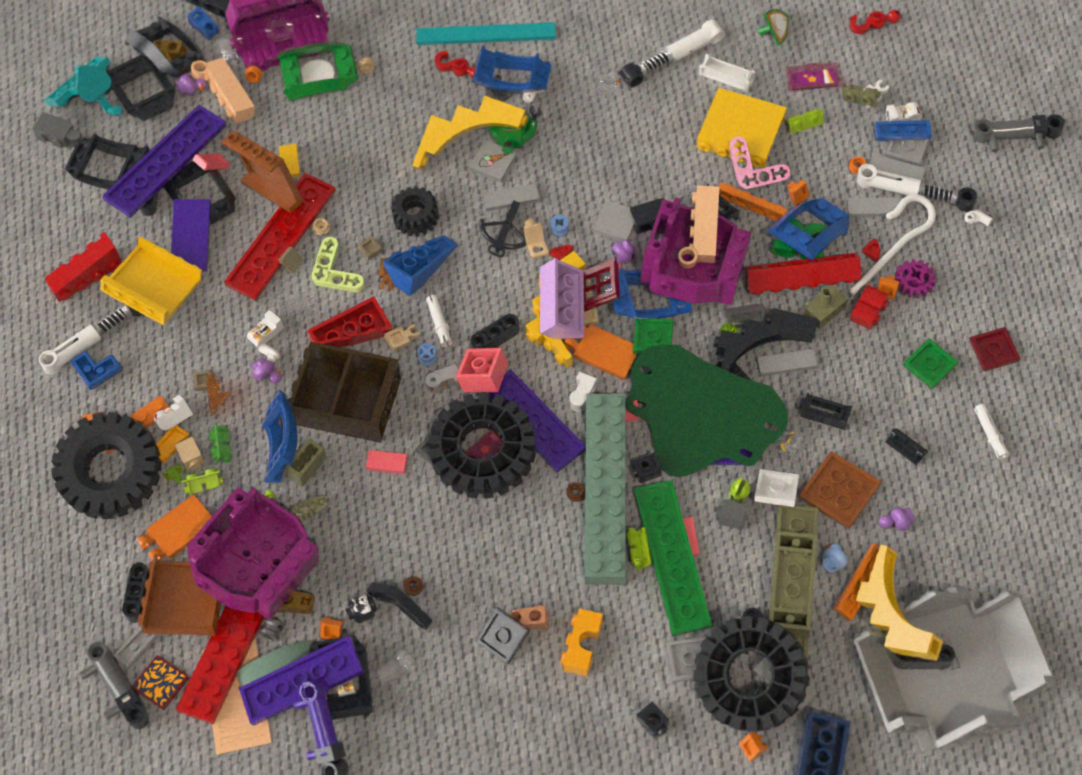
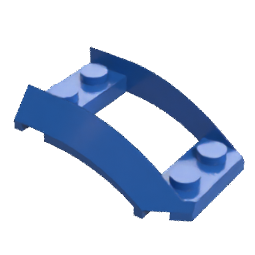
(488, 61)
(803, 242)
(625, 307)
(281, 444)

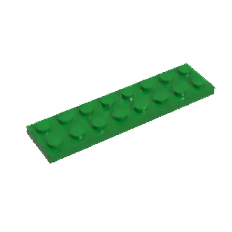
(672, 558)

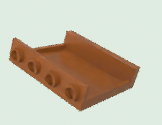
(266, 172)
(175, 602)

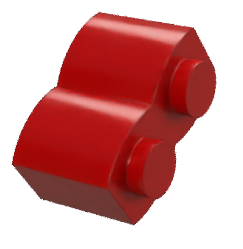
(869, 307)

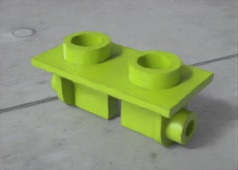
(805, 121)
(195, 482)
(640, 549)

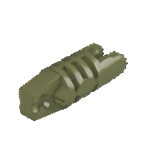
(309, 507)

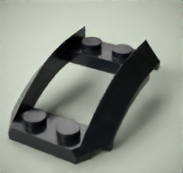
(143, 40)
(150, 106)
(84, 150)
(192, 172)
(352, 704)

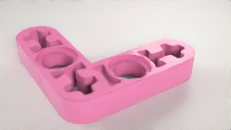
(748, 170)

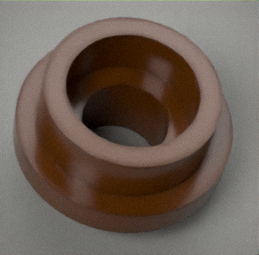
(576, 486)
(413, 591)

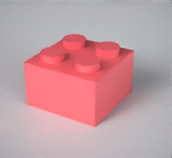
(482, 370)

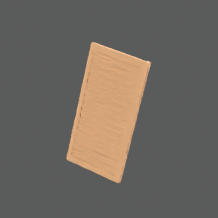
(232, 727)

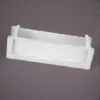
(727, 73)

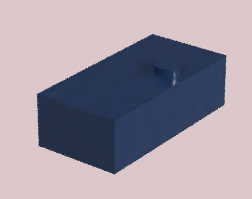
(822, 745)

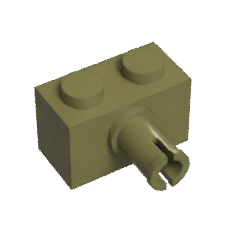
(826, 305)
(306, 462)

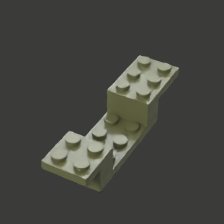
(794, 570)

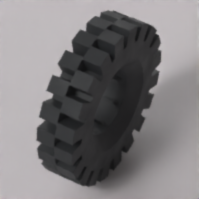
(84, 444)
(488, 474)
(787, 666)

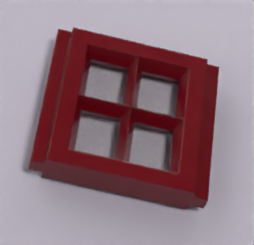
(601, 284)

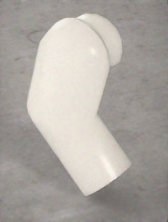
(529, 96)
(978, 216)
(271, 353)

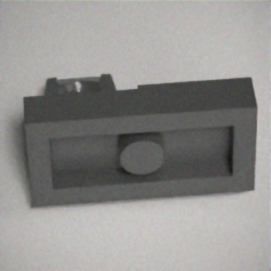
(739, 315)

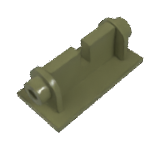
(856, 95)

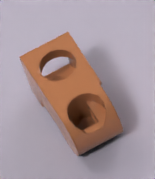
(532, 617)

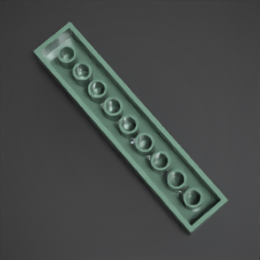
(605, 489)

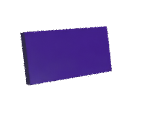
(191, 231)

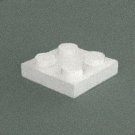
(776, 487)

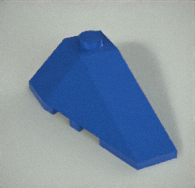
(414, 267)

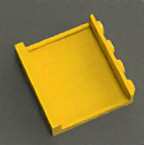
(744, 117)
(152, 281)

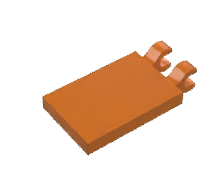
(603, 351)
(175, 529)

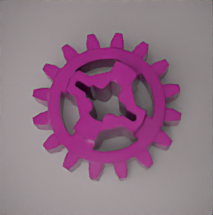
(915, 278)

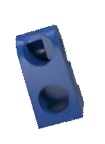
(203, 23)

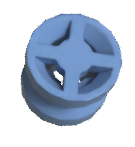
(559, 231)
(427, 350)

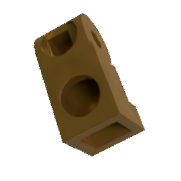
(171, 49)
(298, 603)

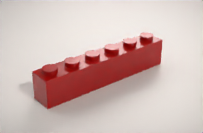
(803, 272)

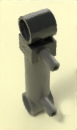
(1036, 128)
(117, 684)

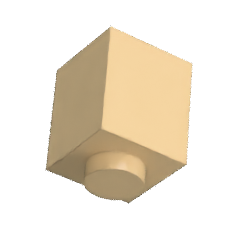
(189, 454)

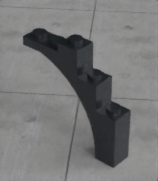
(778, 327)

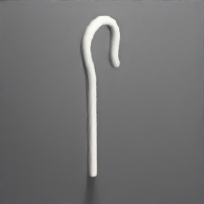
(907, 237)

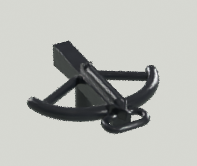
(507, 224)

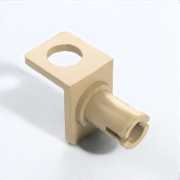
(534, 238)

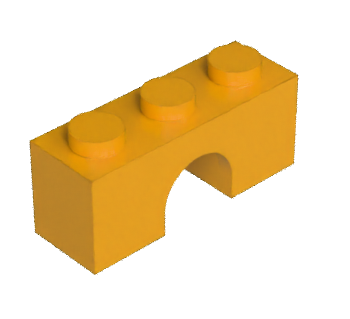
(585, 625)

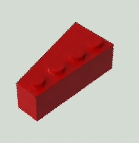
(84, 268)
(352, 326)

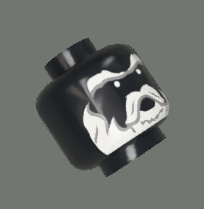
(361, 608)

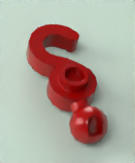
(875, 20)
(459, 66)

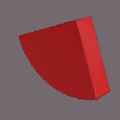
(872, 250)
(562, 251)

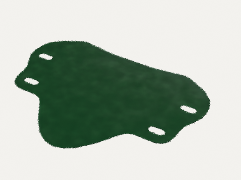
(702, 411)

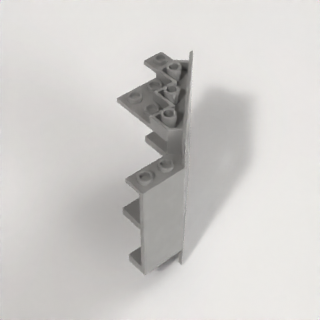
(997, 670)

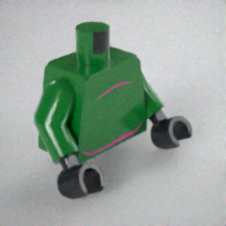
(515, 138)

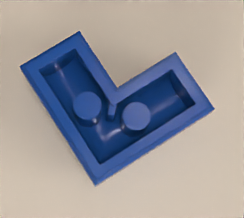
(97, 373)

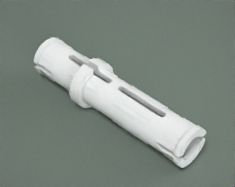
(441, 327)
(994, 438)

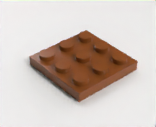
(840, 490)

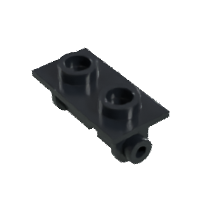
(906, 446)

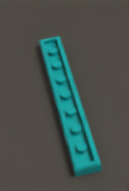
(486, 33)

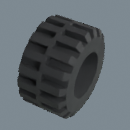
(419, 222)

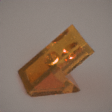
(215, 399)

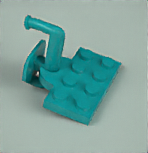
(90, 83)

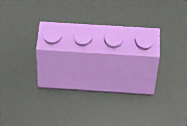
(561, 300)

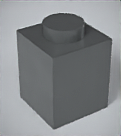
(732, 514)

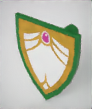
(777, 24)

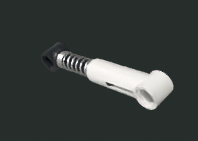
(709, 33)
(909, 186)
(83, 340)

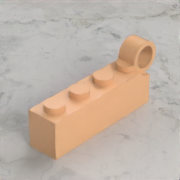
(226, 87)
(704, 227)

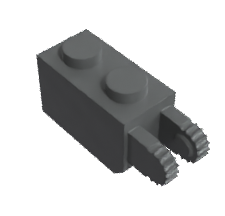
(56, 130)

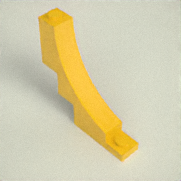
(442, 132)

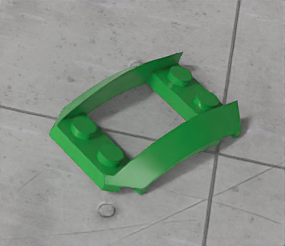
(293, 77)

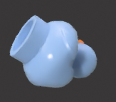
(834, 558)

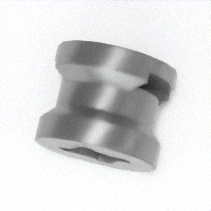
(272, 629)

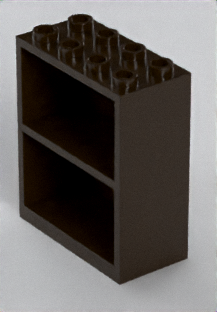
(345, 391)

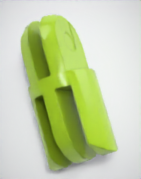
(740, 490)

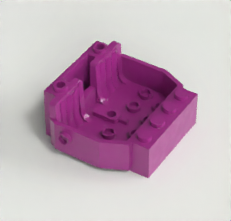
(273, 26)
(695, 284)
(266, 532)

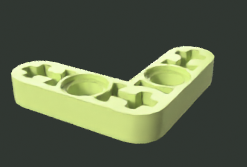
(329, 274)

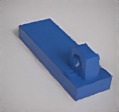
(902, 130)

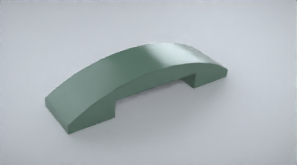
(272, 662)

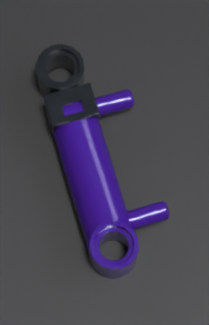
(329, 749)

